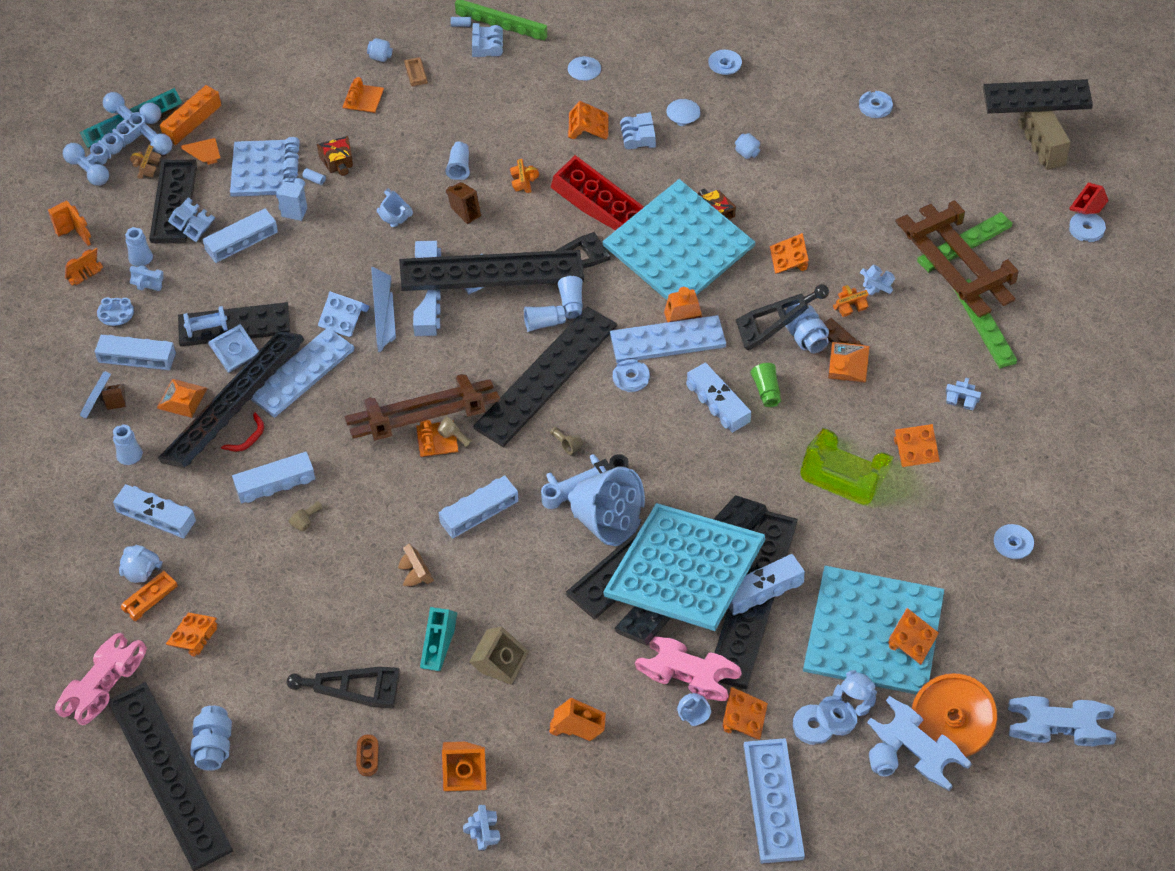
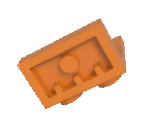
(588, 119)
(66, 218)

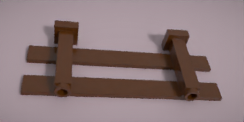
(967, 291)
(381, 426)

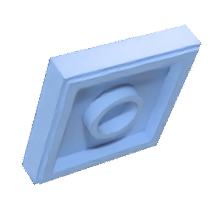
(233, 348)
(95, 394)

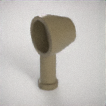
(449, 428)
(573, 441)
(300, 519)

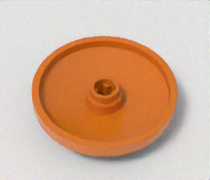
(957, 709)

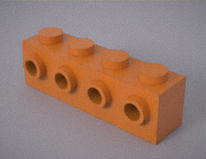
(191, 114)

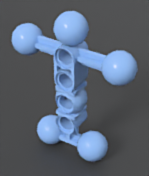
(93, 163)

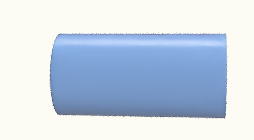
(460, 21)
(314, 176)

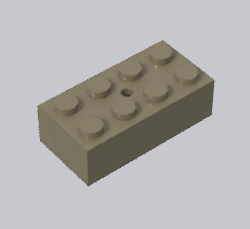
(1046, 137)

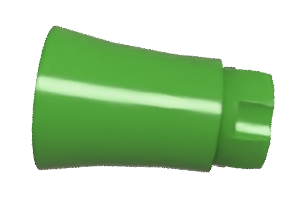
(767, 384)

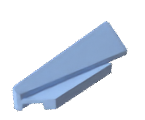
(383, 308)

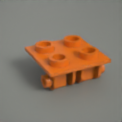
(362, 96)
(790, 254)
(87, 262)
(432, 442)
(916, 445)
(193, 632)
(913, 636)
(744, 714)

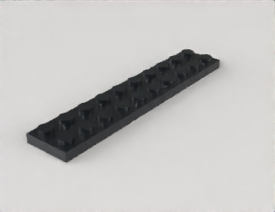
(489, 270)
(544, 376)
(231, 399)
(643, 624)
(744, 632)
(170, 777)

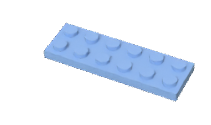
(668, 339)
(302, 371)
(773, 801)

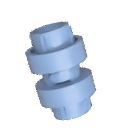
(808, 330)
(211, 737)

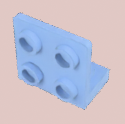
(341, 314)

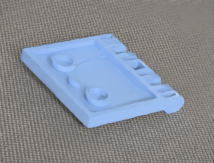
(263, 166)

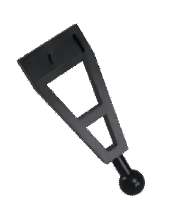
(593, 248)
(748, 324)
(384, 692)

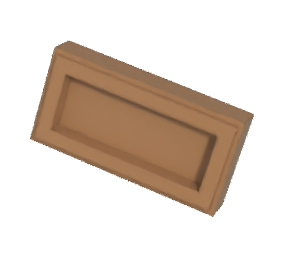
(415, 71)

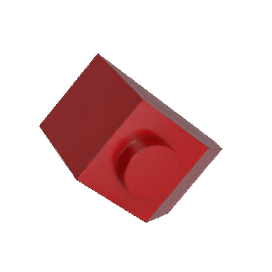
(1090, 200)

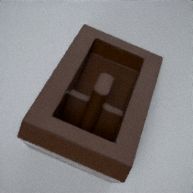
(114, 396)

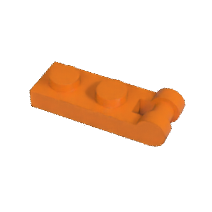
(149, 595)

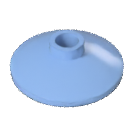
(725, 62)
(584, 68)
(1013, 534)

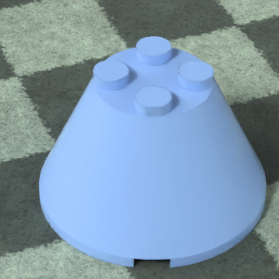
(609, 504)

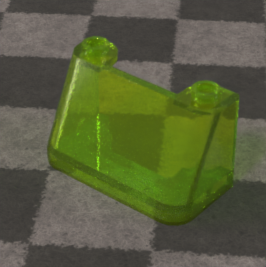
(842, 471)

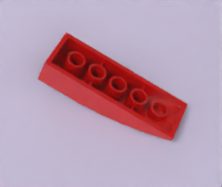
(594, 194)

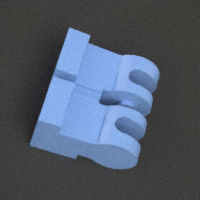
(487, 41)
(638, 131)
(185, 216)

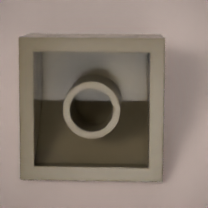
(499, 655)

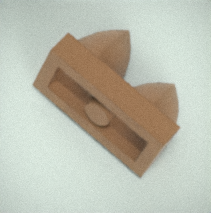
(420, 572)

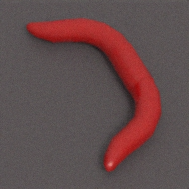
(251, 440)

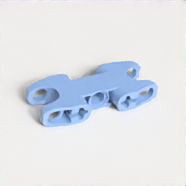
(1074, 721)
(932, 754)

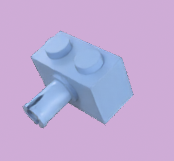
(292, 199)

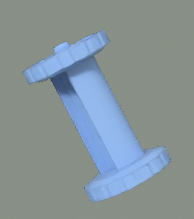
(205, 322)

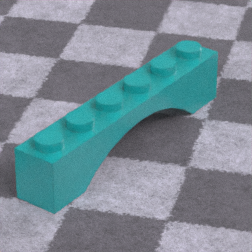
(96, 132)

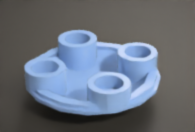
(683, 111)
(115, 311)

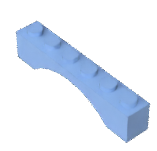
(425, 315)

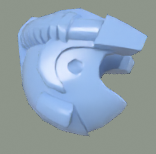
(394, 209)
(138, 563)
(858, 687)

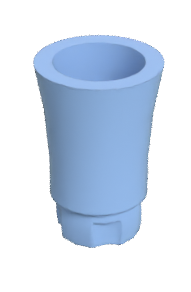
(458, 162)
(138, 249)
(571, 295)
(543, 317)
(126, 445)

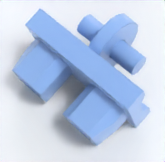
(146, 278)
(874, 282)
(964, 391)
(479, 827)

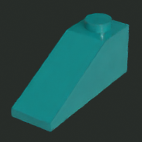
(438, 637)

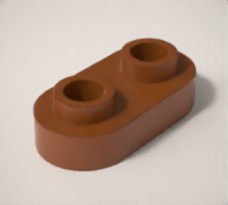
(367, 756)

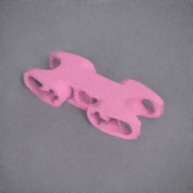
(700, 673)
(93, 689)

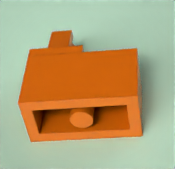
(577, 719)

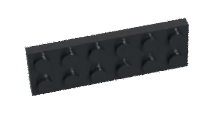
(1037, 96)
(173, 188)
(256, 320)
(589, 590)

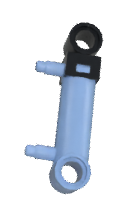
(562, 489)

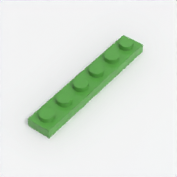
(502, 19)
(973, 237)
(992, 337)

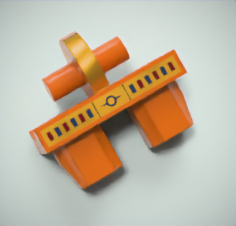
(525, 176)
(850, 297)

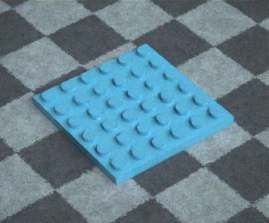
(678, 242)
(685, 566)
(855, 624)

